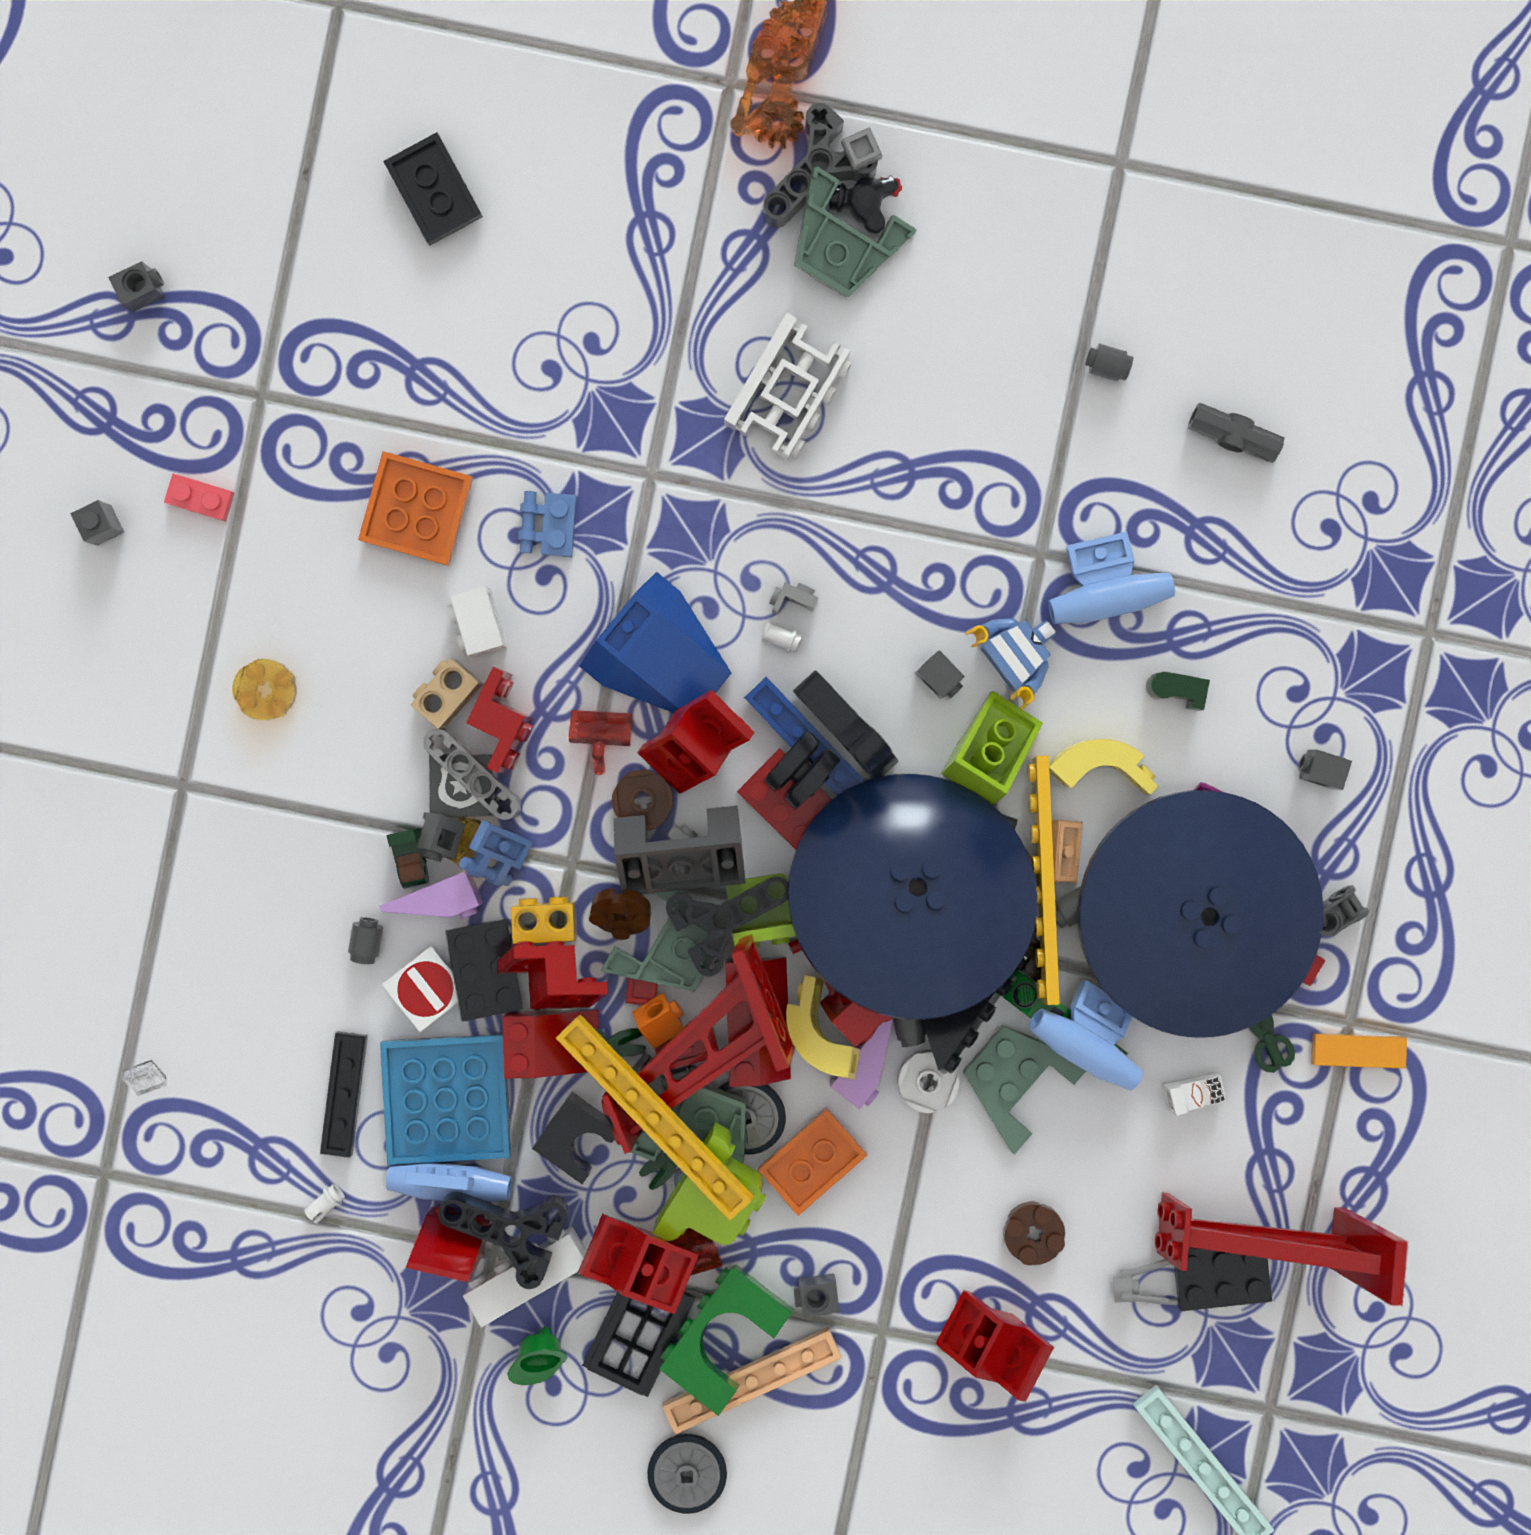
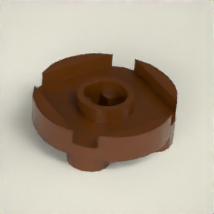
(654, 786)
(620, 913)
(1033, 1251)

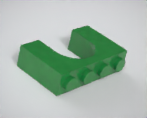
(688, 1361)

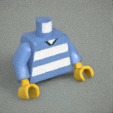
(1016, 653)

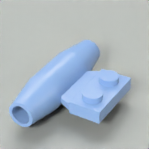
(1108, 588)
(1090, 1036)
(437, 1180)

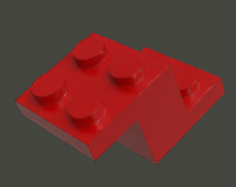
(500, 720)
(695, 742)
(552, 975)
(638, 1264)
(994, 1345)

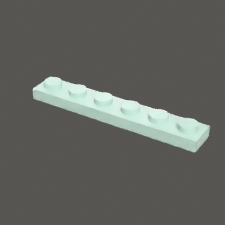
(1201, 1464)

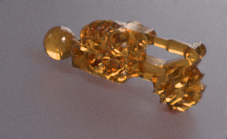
(782, 37)

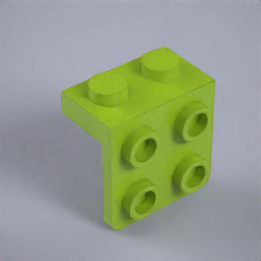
(772, 925)

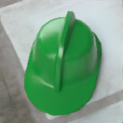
(537, 1358)

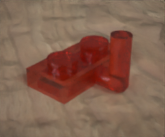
(600, 730)

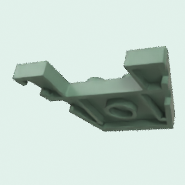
(837, 251)
(668, 957)
(1005, 1073)
(699, 1115)

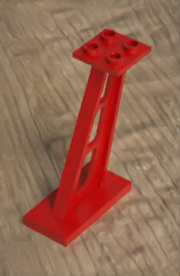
(767, 1029)
(1355, 1248)

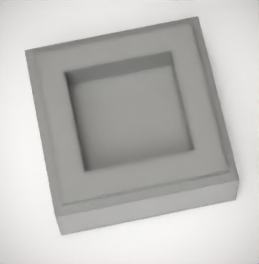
(861, 149)

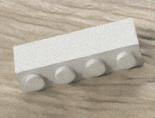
(500, 1292)

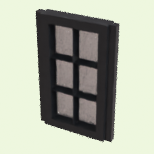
(633, 1340)

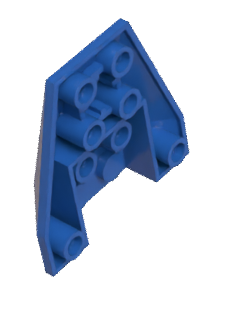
(657, 650)

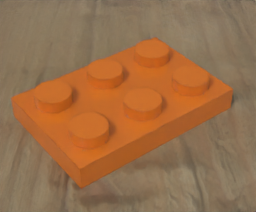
(812, 1161)

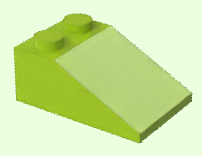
(992, 748)

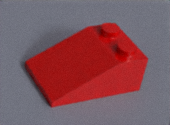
(532, 1045)
(446, 1250)

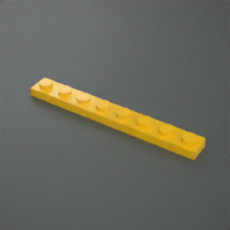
(1043, 866)
(655, 1117)

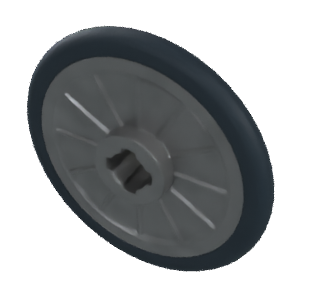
(766, 1116)
(684, 1454)

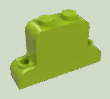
(693, 1209)

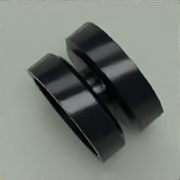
(804, 772)

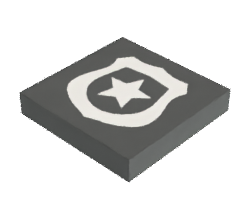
(449, 796)

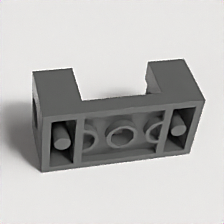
(709, 859)

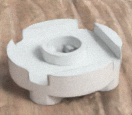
(911, 1088)

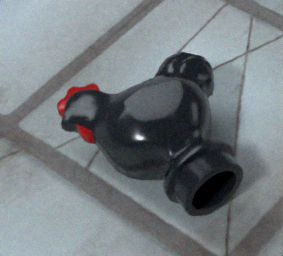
(865, 200)

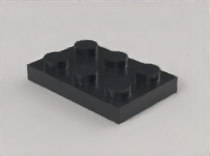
(433, 189)
(475, 970)
(1222, 1280)

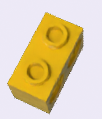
(545, 928)

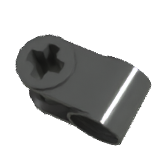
(1342, 910)

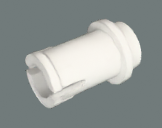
(782, 637)
(331, 1197)

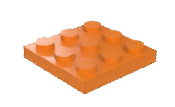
(415, 508)

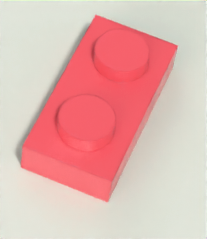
(199, 497)

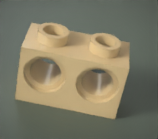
(452, 699)

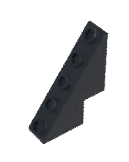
(954, 1032)

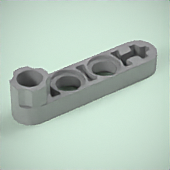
(474, 771)

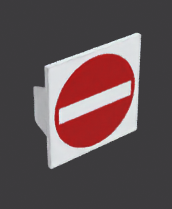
(423, 989)

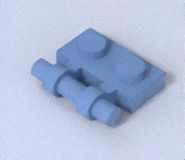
(558, 524)
(499, 844)

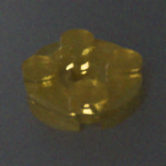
(256, 673)

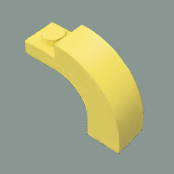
(1085, 755)
(810, 1040)

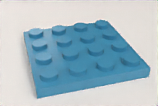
(445, 1099)

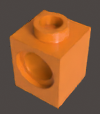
(659, 1020)

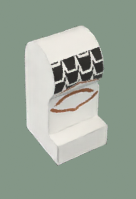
(1194, 1093)

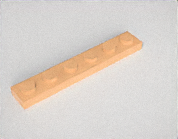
(759, 1378)

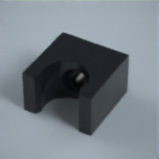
(558, 1138)

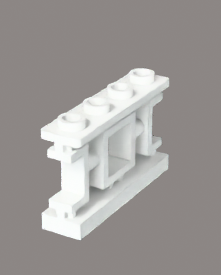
(766, 375)

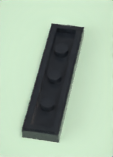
(343, 1094)

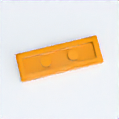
(1359, 1050)

